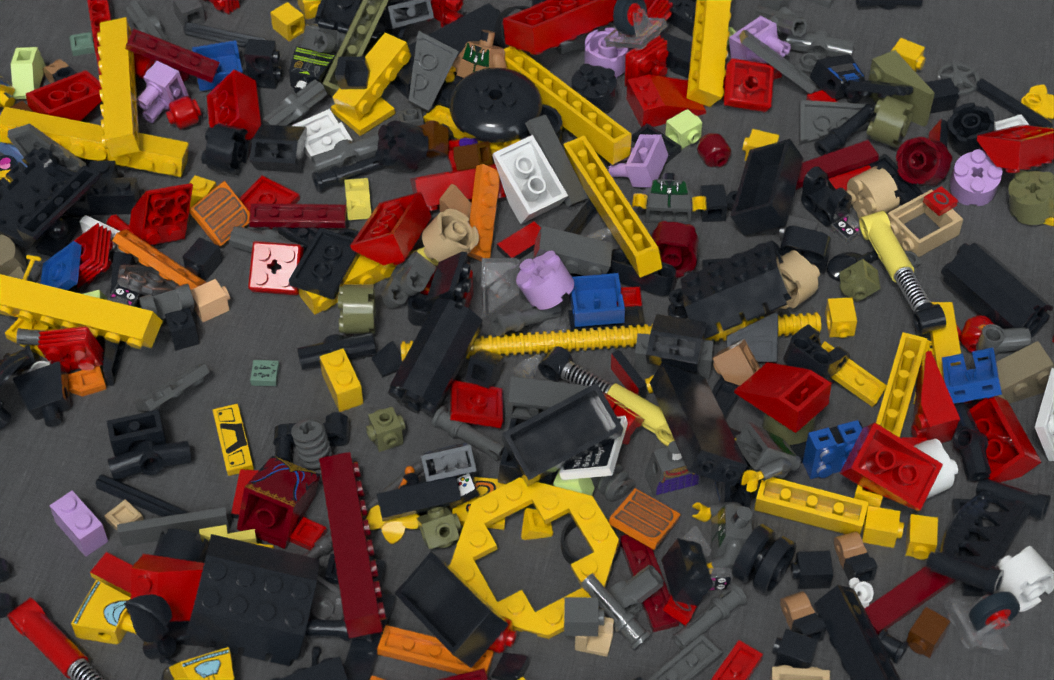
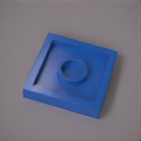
(62, 268)

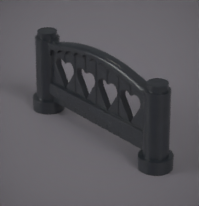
(982, 568)

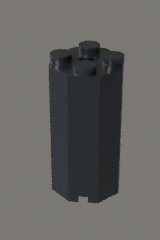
(995, 290)
(435, 356)

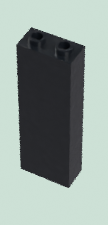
(455, 36)
(698, 425)

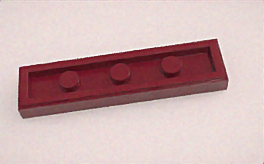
(172, 55)
(841, 160)
(298, 215)
(637, 558)
(906, 598)

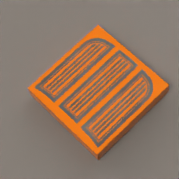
(220, 213)
(644, 518)

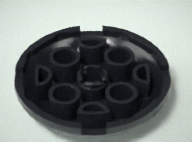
(500, 119)

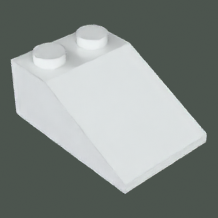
(528, 179)

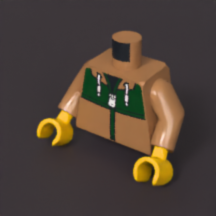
(477, 56)

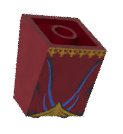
(277, 500)

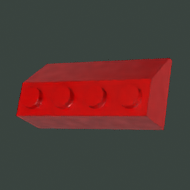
(1019, 147)
(435, 185)
(393, 229)

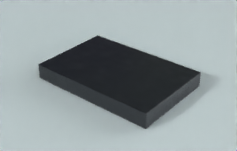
(325, 264)

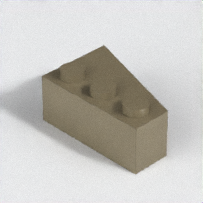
(1024, 373)

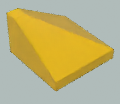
(534, 526)

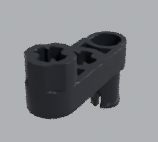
(336, 429)

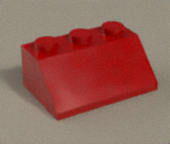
(235, 103)
(1008, 446)

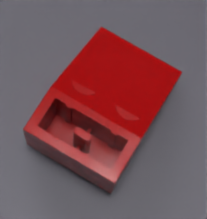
(162, 214)
(786, 393)

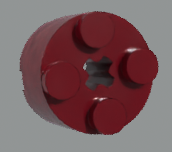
(926, 172)
(677, 245)

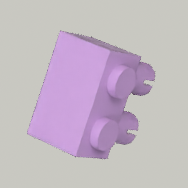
(763, 30)
(163, 86)
(644, 161)

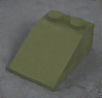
(894, 69)

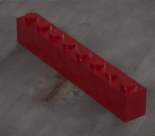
(351, 546)

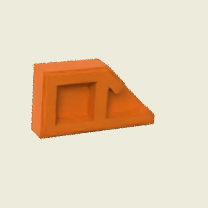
(86, 382)

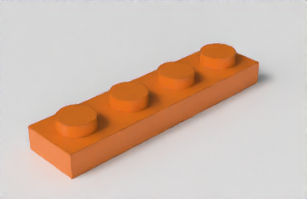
(484, 209)
(153, 258)
(426, 651)

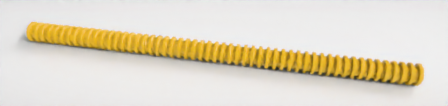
(607, 337)

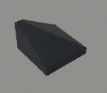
(387, 359)

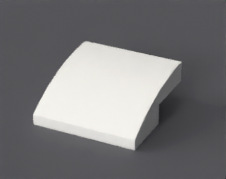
(322, 133)

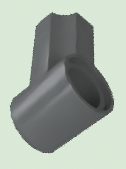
(1003, 339)
(637, 589)

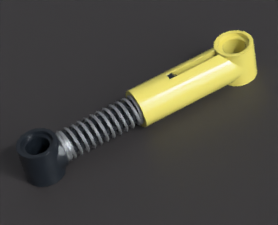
(878, 231)
(560, 365)

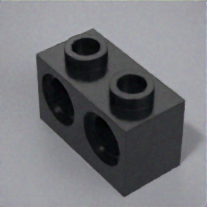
(263, 63)

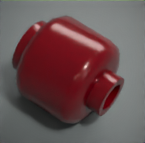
(714, 150)

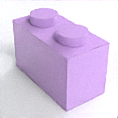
(78, 523)

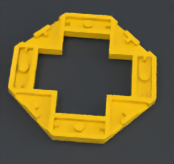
(551, 504)

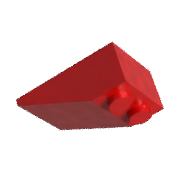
(67, 98)
(659, 99)
(933, 408)
(891, 467)
(169, 578)

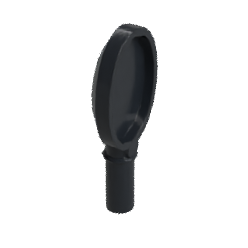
(845, 260)

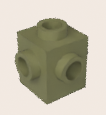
(859, 280)
(385, 428)
(439, 527)

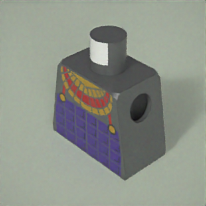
(668, 471)

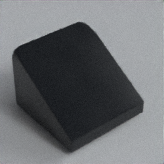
(511, 667)

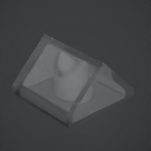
(498, 283)

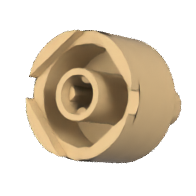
(873, 192)
(449, 235)
(800, 277)

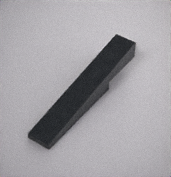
(114, 351)

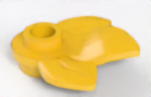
(1040, 101)
(392, 529)

